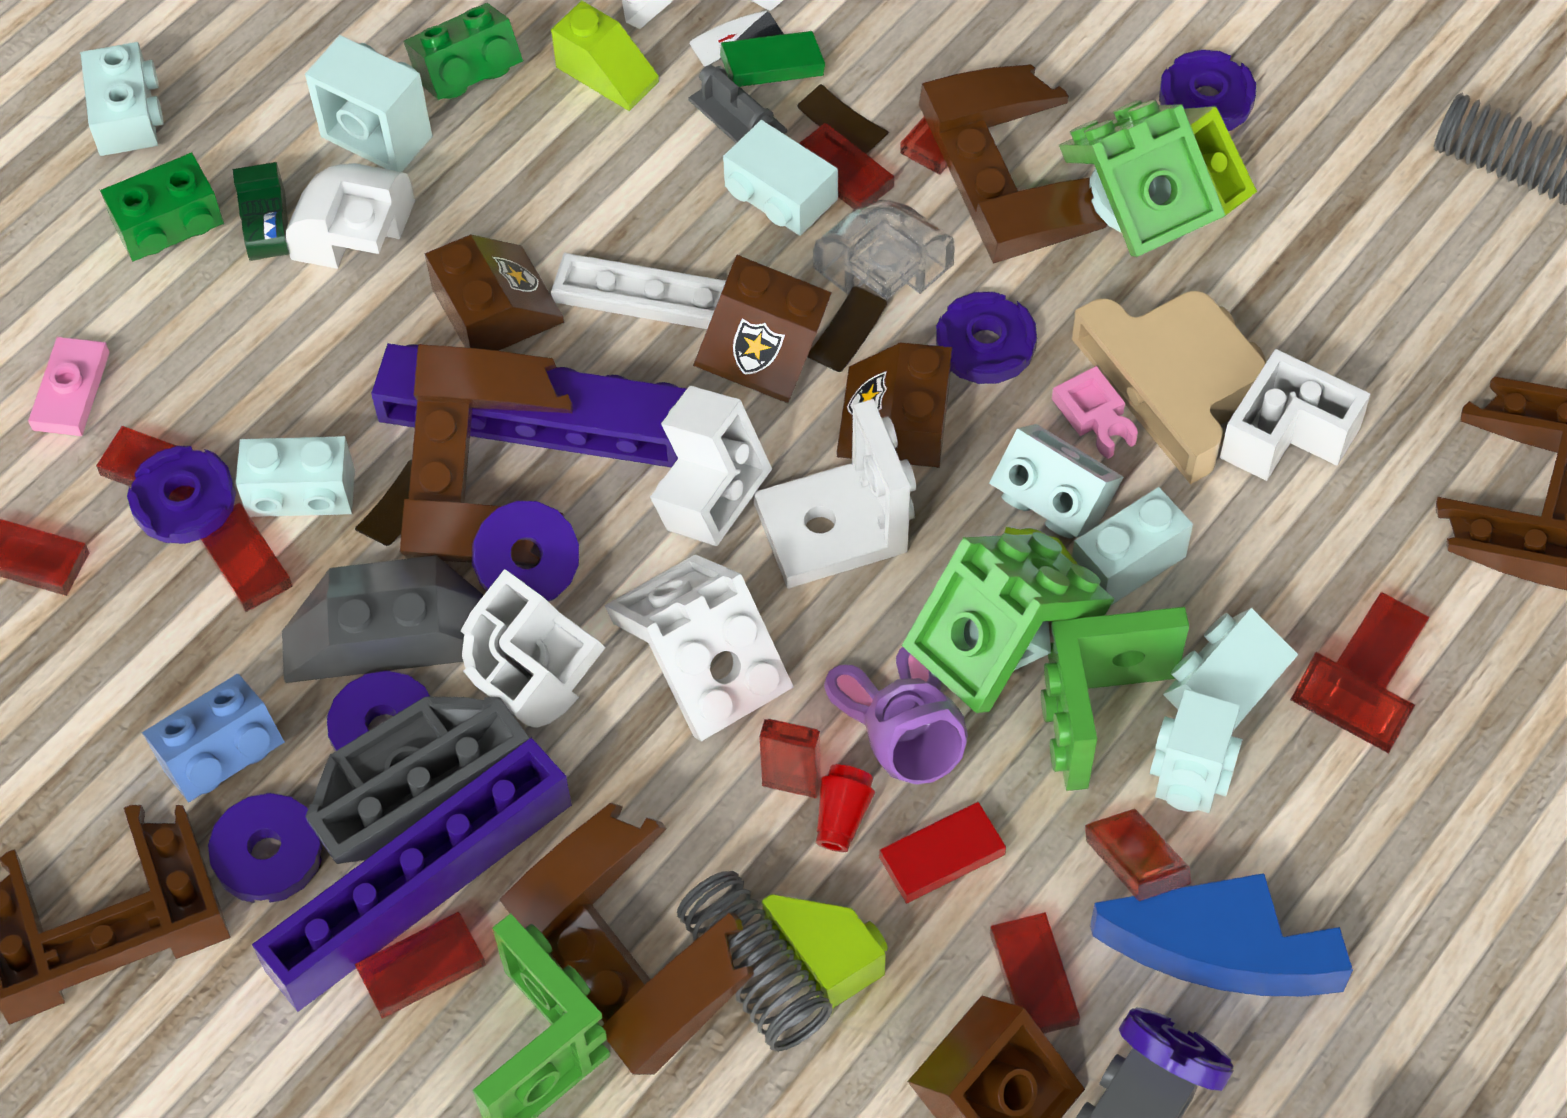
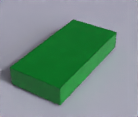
(772, 59)

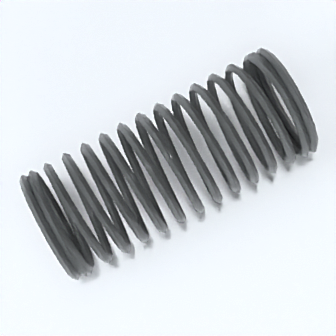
(1452, 121)
(794, 1012)

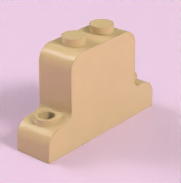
(1175, 370)

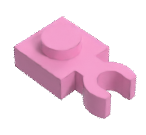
(1094, 405)

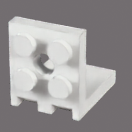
(863, 500)
(690, 619)

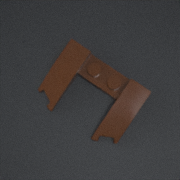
(1007, 219)
(446, 390)
(1507, 539)
(174, 914)
(641, 1015)

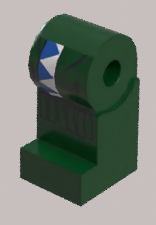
(262, 210)

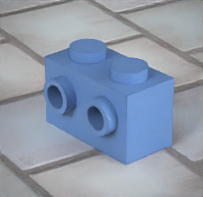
(213, 737)

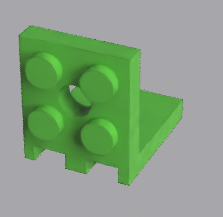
(1132, 152)
(1007, 591)
(1097, 655)
(561, 1052)

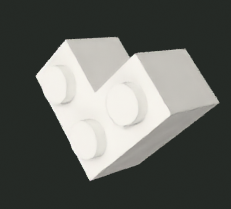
(1296, 407)
(715, 468)

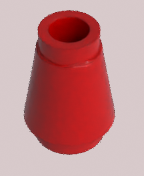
(842, 805)

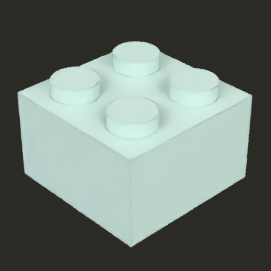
(369, 104)

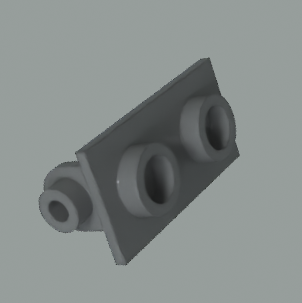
(730, 105)

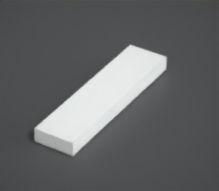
(636, 290)

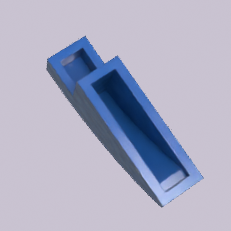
(1224, 940)

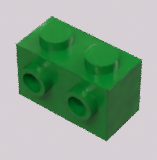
(464, 51)
(163, 207)

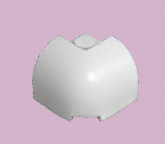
(348, 209)
(526, 651)

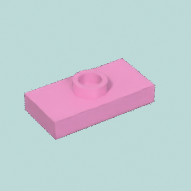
(69, 386)

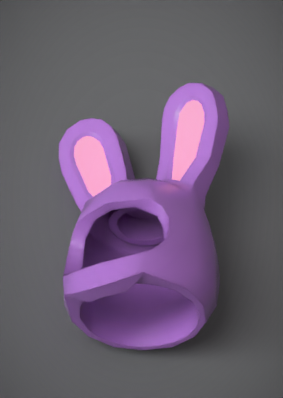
(909, 723)

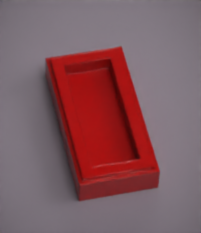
(942, 852)

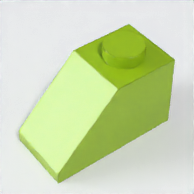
(602, 56)
(1221, 157)
(831, 944)

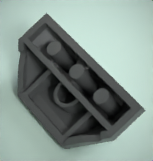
(379, 620)
(407, 770)

